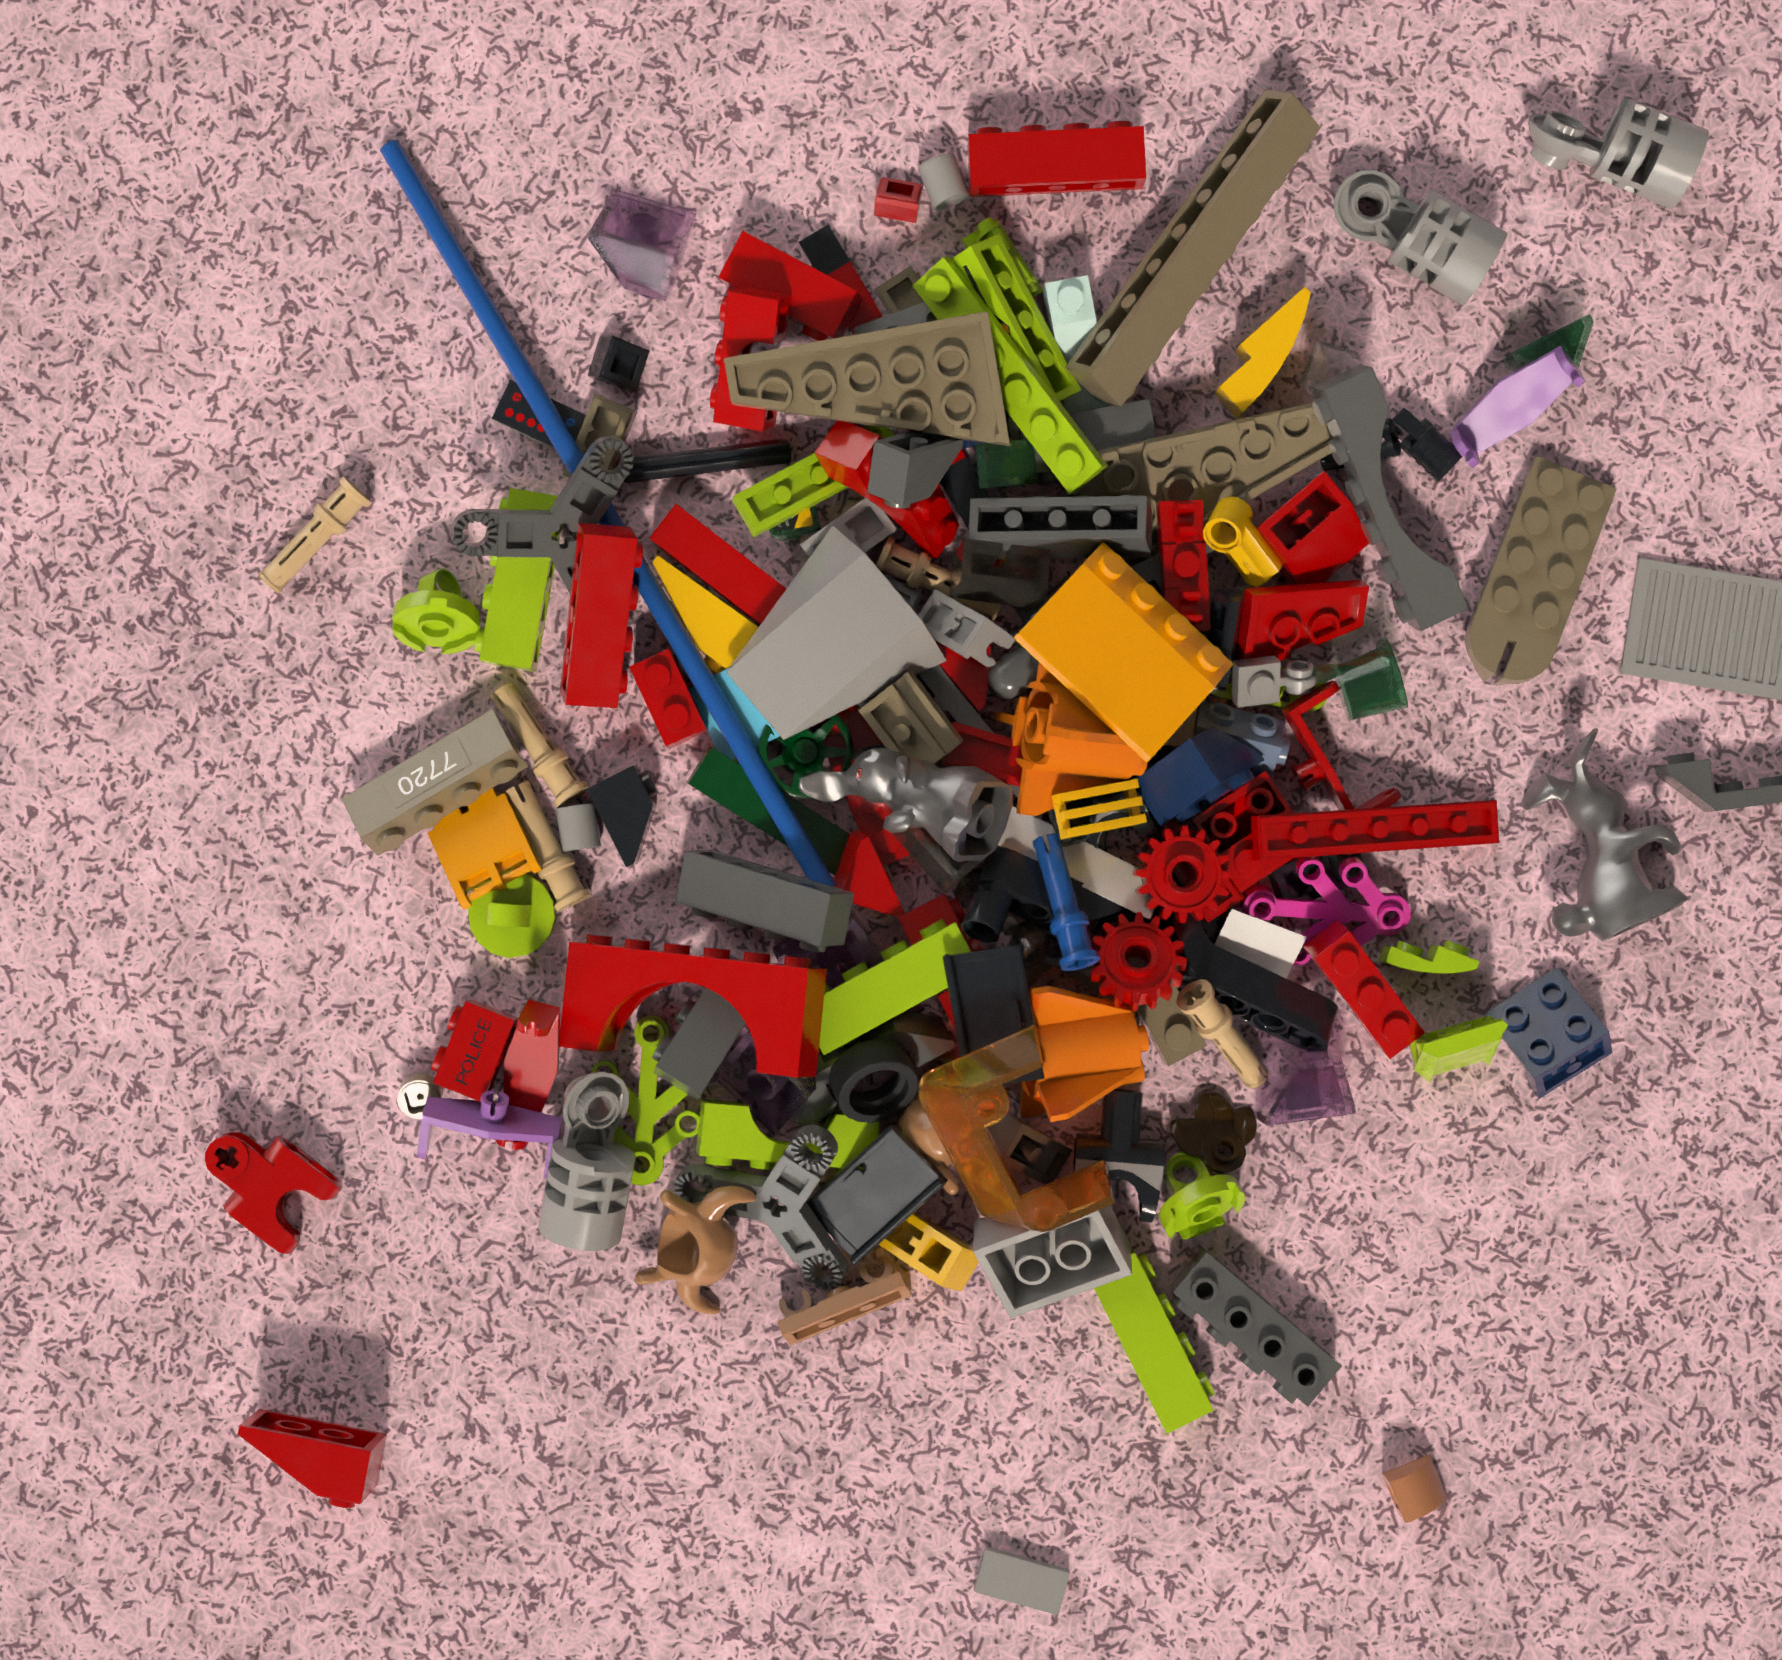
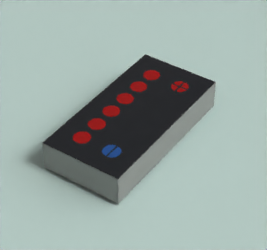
(517, 415)

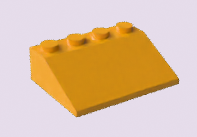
(1124, 651)

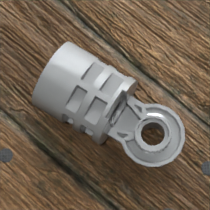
(1620, 152)
(1427, 240)
(587, 1169)

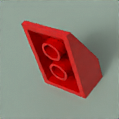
(320, 1455)

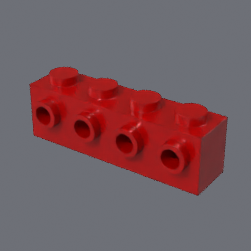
(1056, 159)
(599, 615)

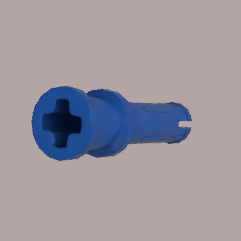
(1068, 921)

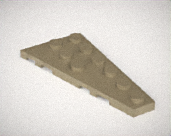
(905, 378)
(1213, 461)

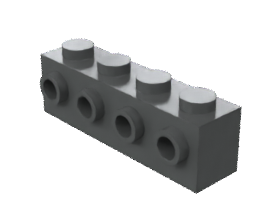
(1065, 524)
(764, 899)
(1254, 1326)

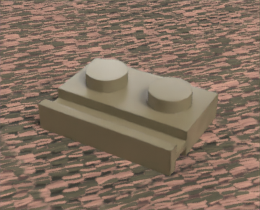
(911, 721)

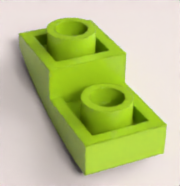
(1439, 959)

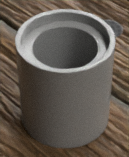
(943, 181)
(578, 827)

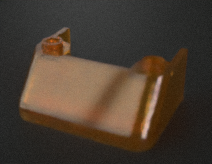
(968, 1098)

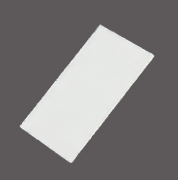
(1260, 942)

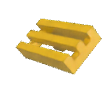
(1131, 802)

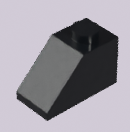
(626, 810)

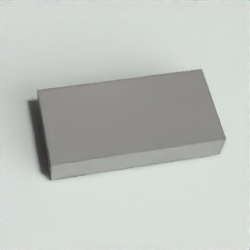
(1021, 1580)

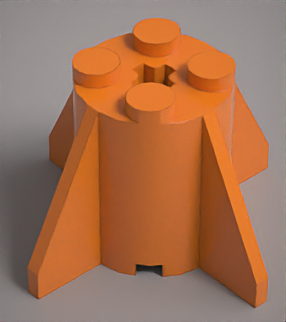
(1063, 746)
(1084, 1052)

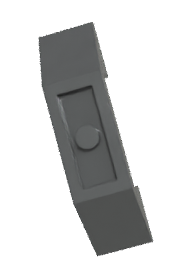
(1695, 783)
(922, 1035)

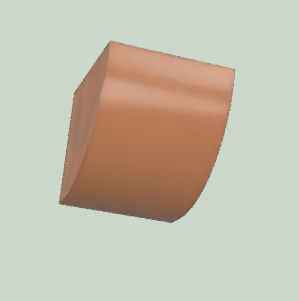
(1415, 1488)

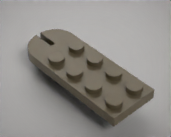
(1536, 571)

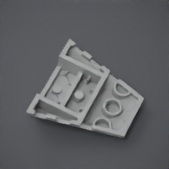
(831, 641)

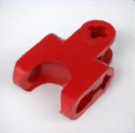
(263, 1179)

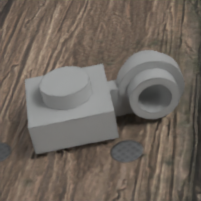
(1259, 680)

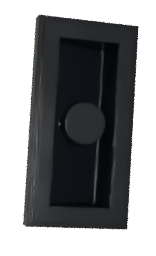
(1225, 624)

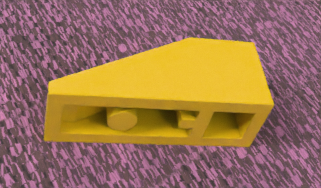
(712, 623)
(932, 1252)

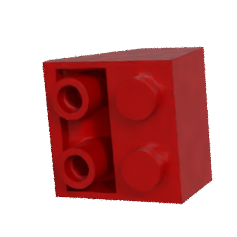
(1314, 532)
(1231, 824)

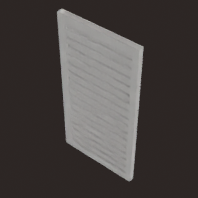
(1705, 629)

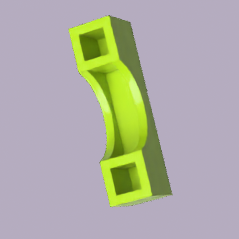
(730, 1133)

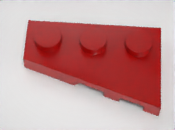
(1295, 615)

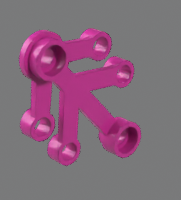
(1335, 905)

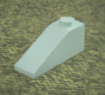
(1070, 320)

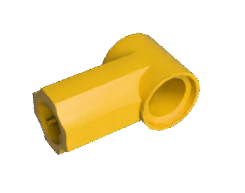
(1241, 542)

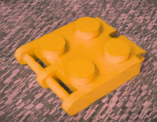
(483, 847)

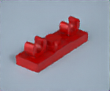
(1184, 560)

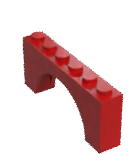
(775, 1000)

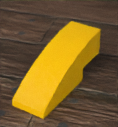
(1263, 355)

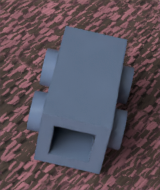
(1252, 729)

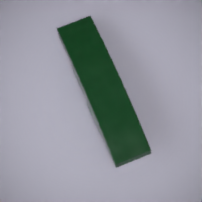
(729, 786)

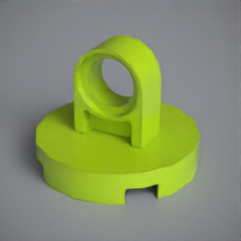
(436, 616)
(514, 919)
(1197, 1205)

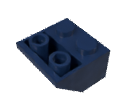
(1196, 776)

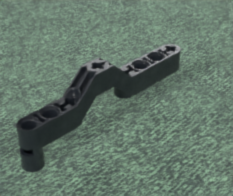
(1251, 992)

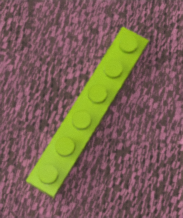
(1022, 388)

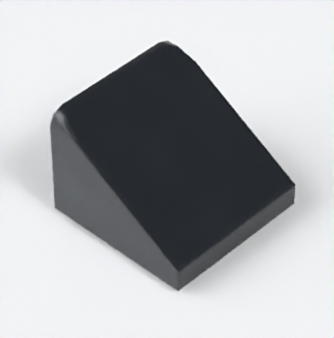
(618, 362)

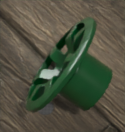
(806, 753)

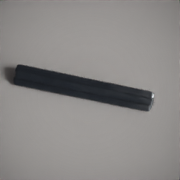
(709, 460)

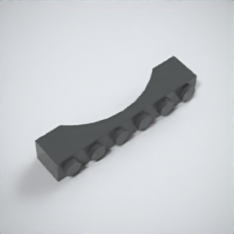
(1356, 416)

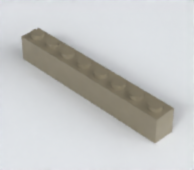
(1193, 247)

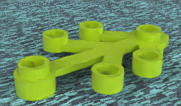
(648, 1110)

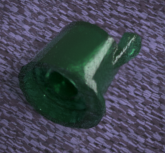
(1367, 683)

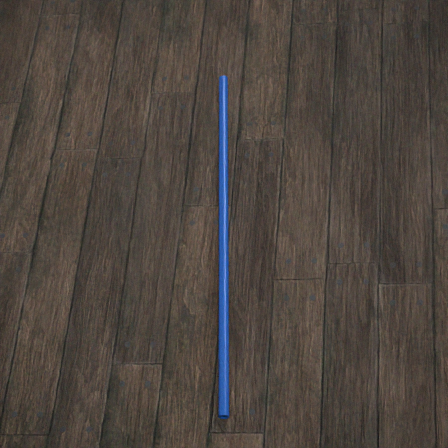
(571, 456)

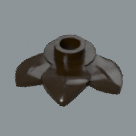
(1214, 1126)

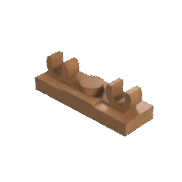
(842, 1304)

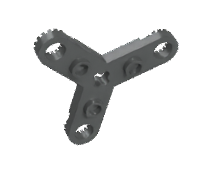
(529, 531)
(791, 1183)

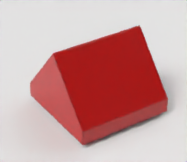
(898, 200)

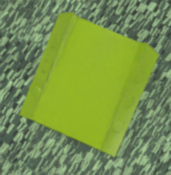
(1457, 1046)

